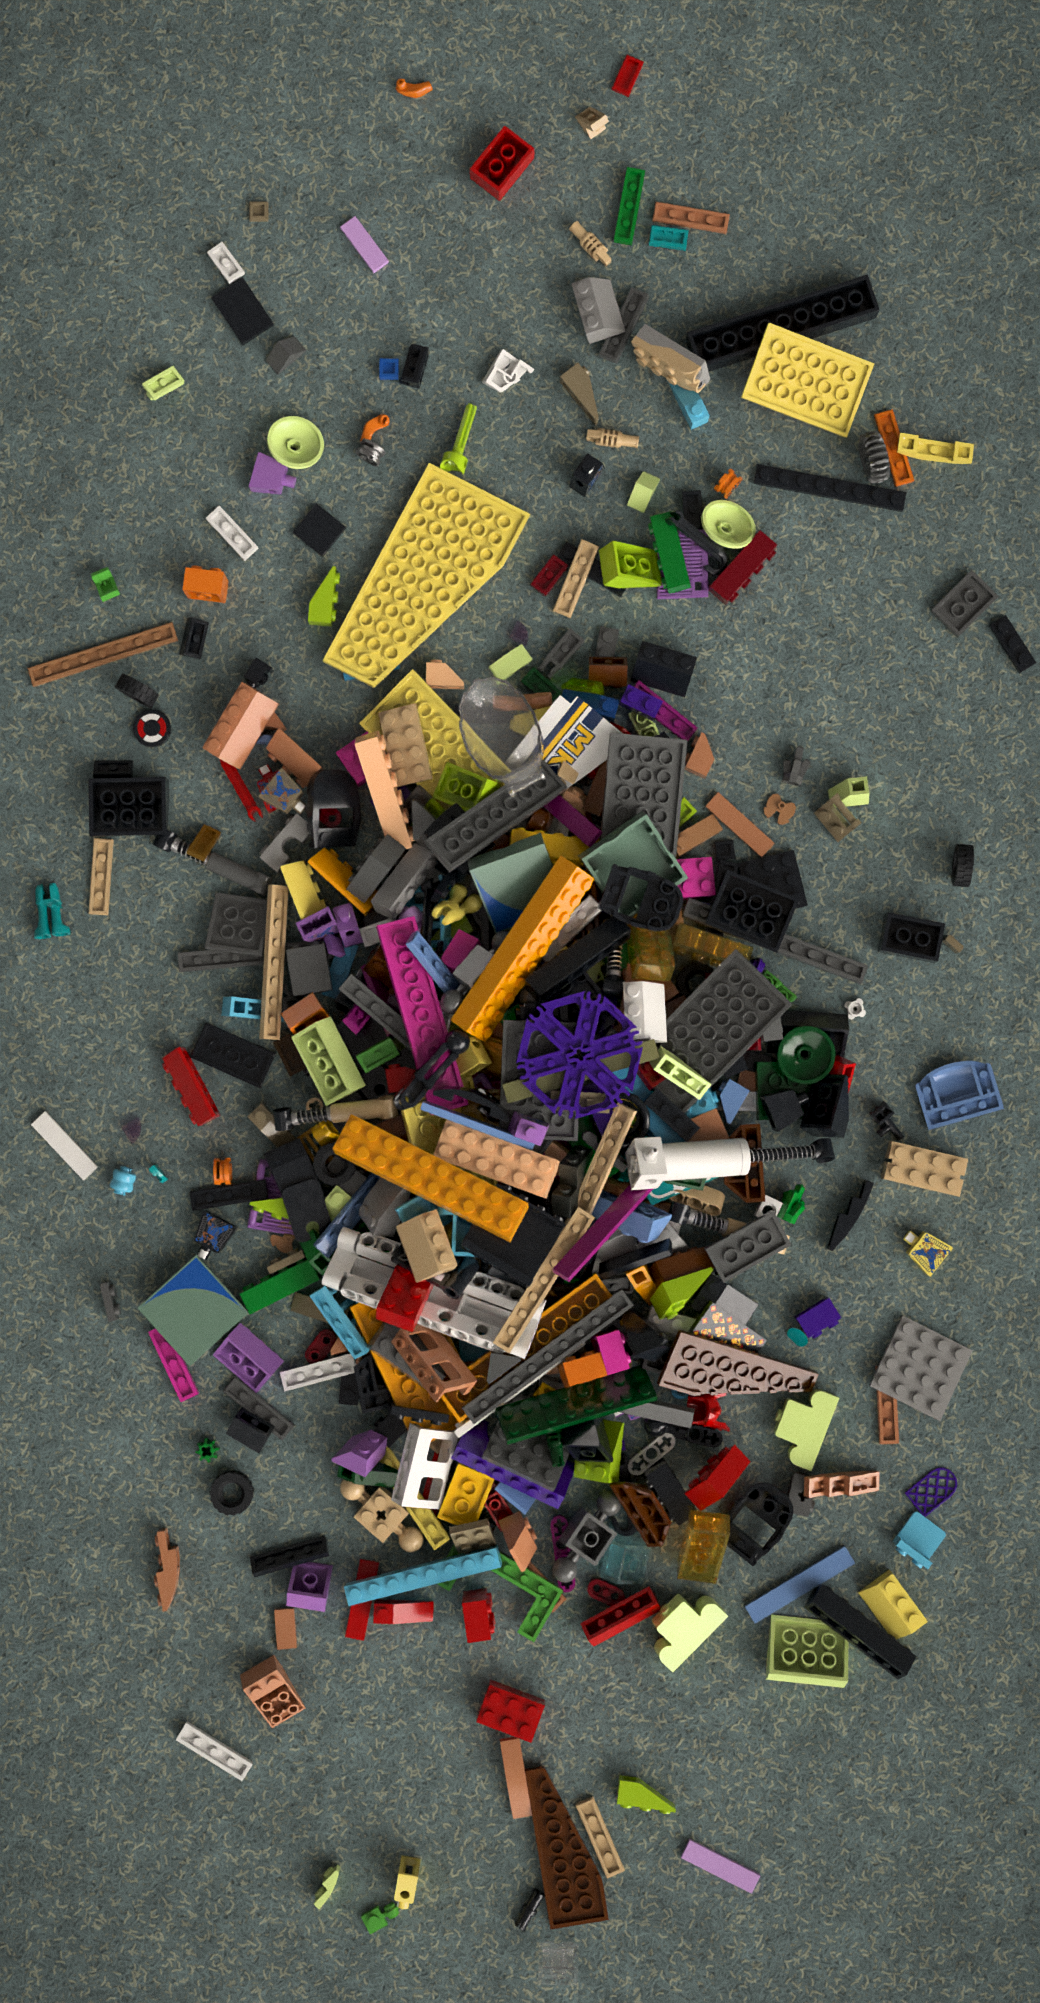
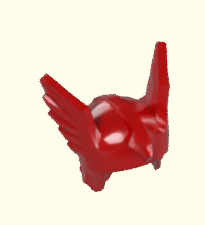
(707, 1411)

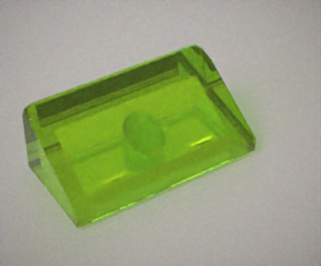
(584, 686)

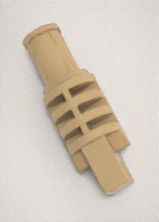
(590, 244)
(611, 438)

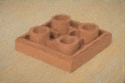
(710, 1127)

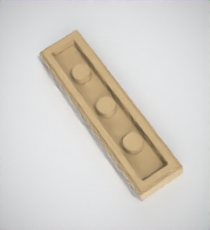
(576, 578)
(101, 876)
(600, 1837)

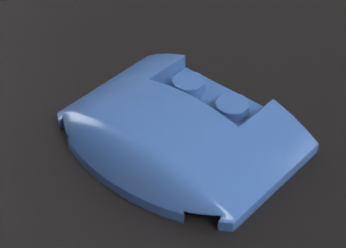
(958, 1093)

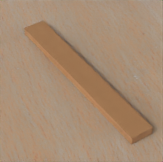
(102, 654)

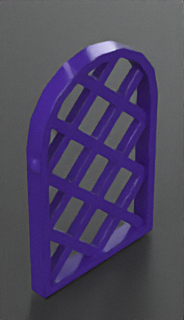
(945, 1497)

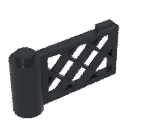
(454, 1281)

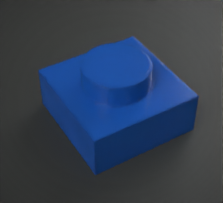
(389, 369)

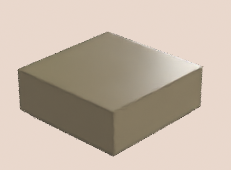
(258, 211)
(953, 944)

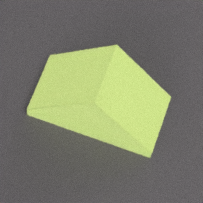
(643, 491)

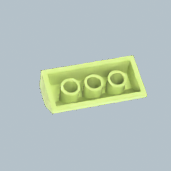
(328, 1060)

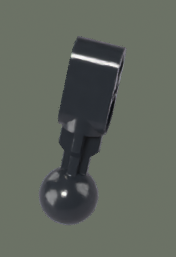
(657, 1429)

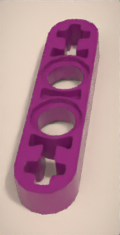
(560, 1552)

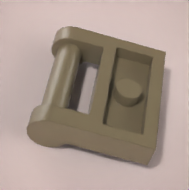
(834, 821)

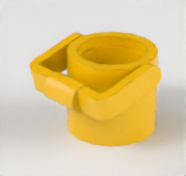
(325, 1132)

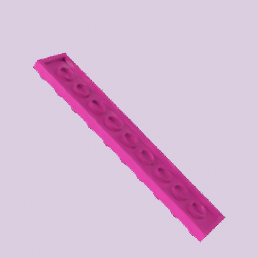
(418, 1006)

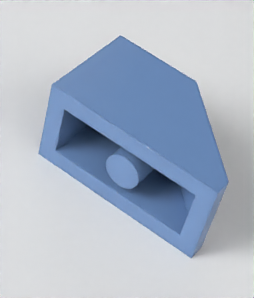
(731, 1098)

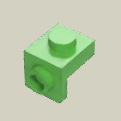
(105, 584)

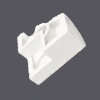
(500, 377)

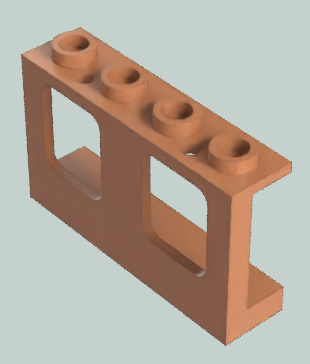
(438, 1352)

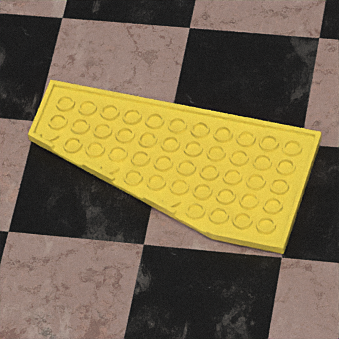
(432, 563)

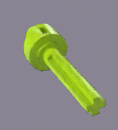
(454, 459)

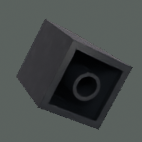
(588, 1441)

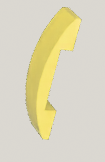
(933, 450)

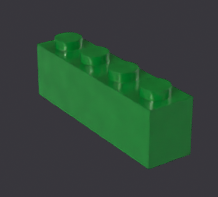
(670, 553)
(277, 1287)

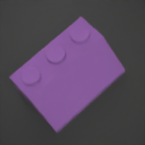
(248, 1357)

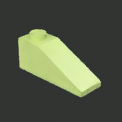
(680, 1073)
(334, 1202)

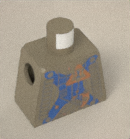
(283, 793)

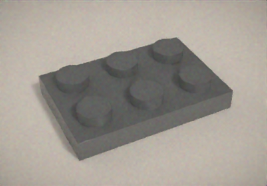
(964, 603)

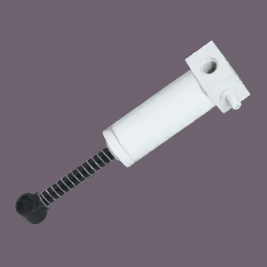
(653, 1161)

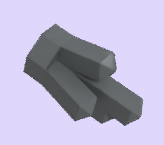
(794, 774)

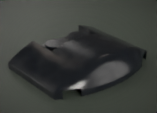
(371, 1386)

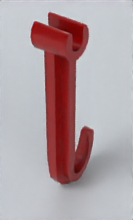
(241, 790)

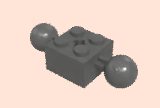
(469, 972)
(575, 1536)

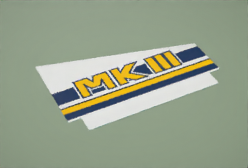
(575, 735)

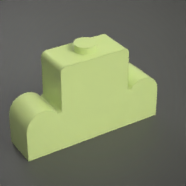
(805, 1426)
(685, 1628)

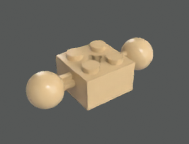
(410, 1538)

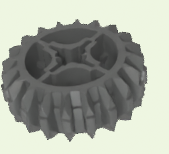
(874, 457)

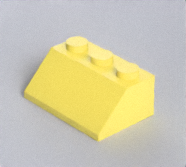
(303, 888)
(892, 1606)

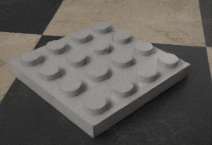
(920, 1368)

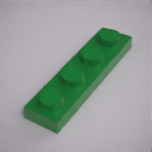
(629, 206)

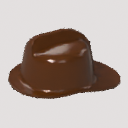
(540, 820)

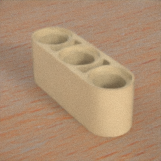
(706, 1201)

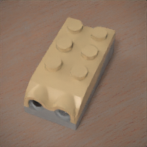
(670, 360)

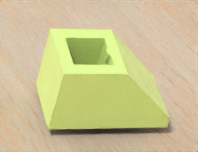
(852, 791)

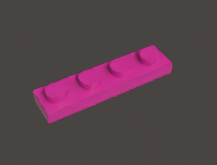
(175, 1367)

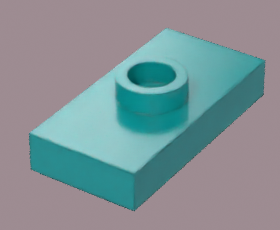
(668, 237)

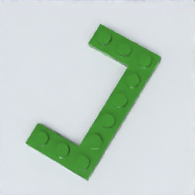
(531, 1582)

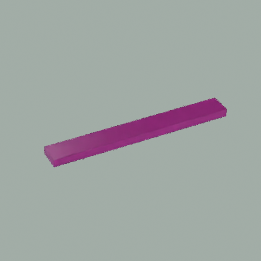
(599, 1232)

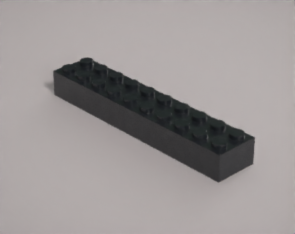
(806, 315)

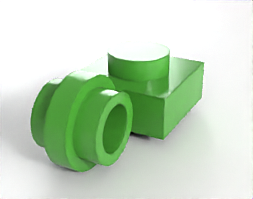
(375, 1918)

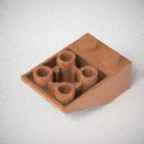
(271, 1691)

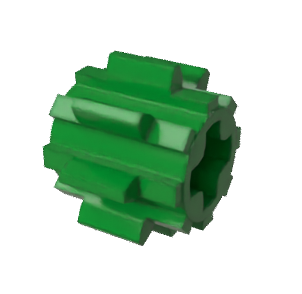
(202, 1446)

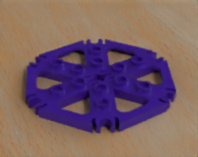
(592, 1068)

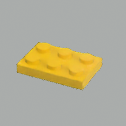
(465, 1496)

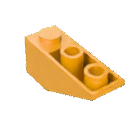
(642, 1282)

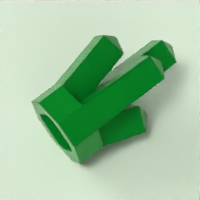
(792, 1204)

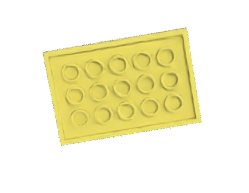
(807, 380)

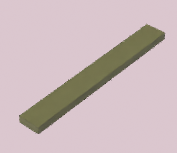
(517, 1091)

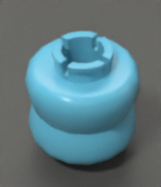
(122, 1180)

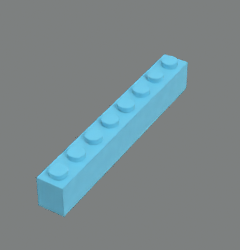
(422, 1575)

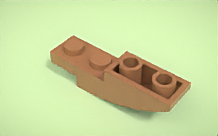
(166, 1578)

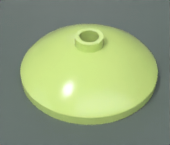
(295, 433)
(728, 524)

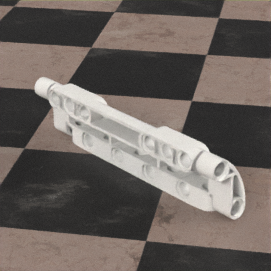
(465, 1316)

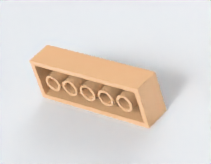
(383, 788)
(496, 1159)

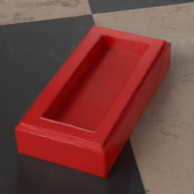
(627, 75)

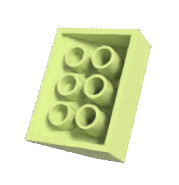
(806, 1652)

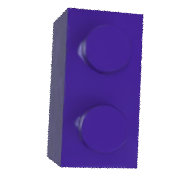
(640, 702)
(818, 1317)

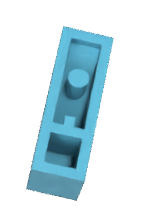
(691, 406)
(242, 1008)

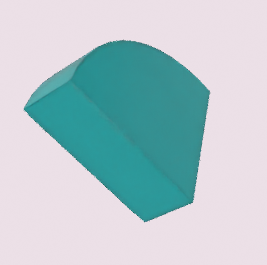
(156, 1171)

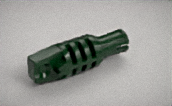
(554, 1443)

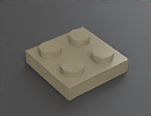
(472, 1536)

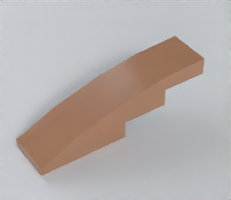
(841, 1483)
(515, 1777)

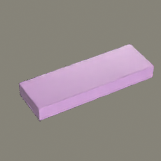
(364, 244)

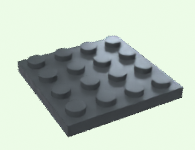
(524, 1458)

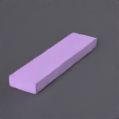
(720, 1866)

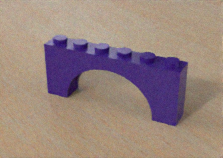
(470, 1452)

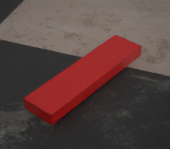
(360, 1612)

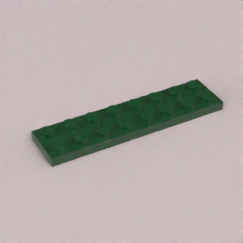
(575, 1404)

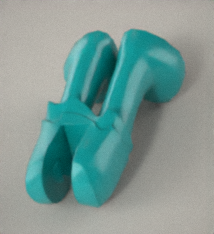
(43, 930)

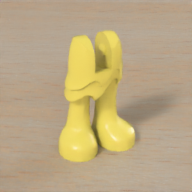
(451, 909)

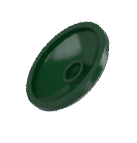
(819, 1055)

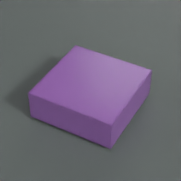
(334, 945)

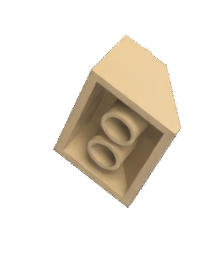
(426, 1246)

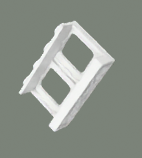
(415, 1467)

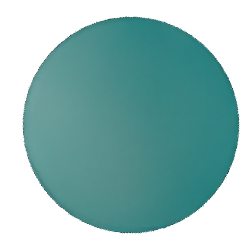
(797, 1337)

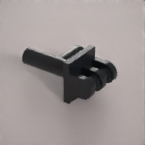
(884, 1117)

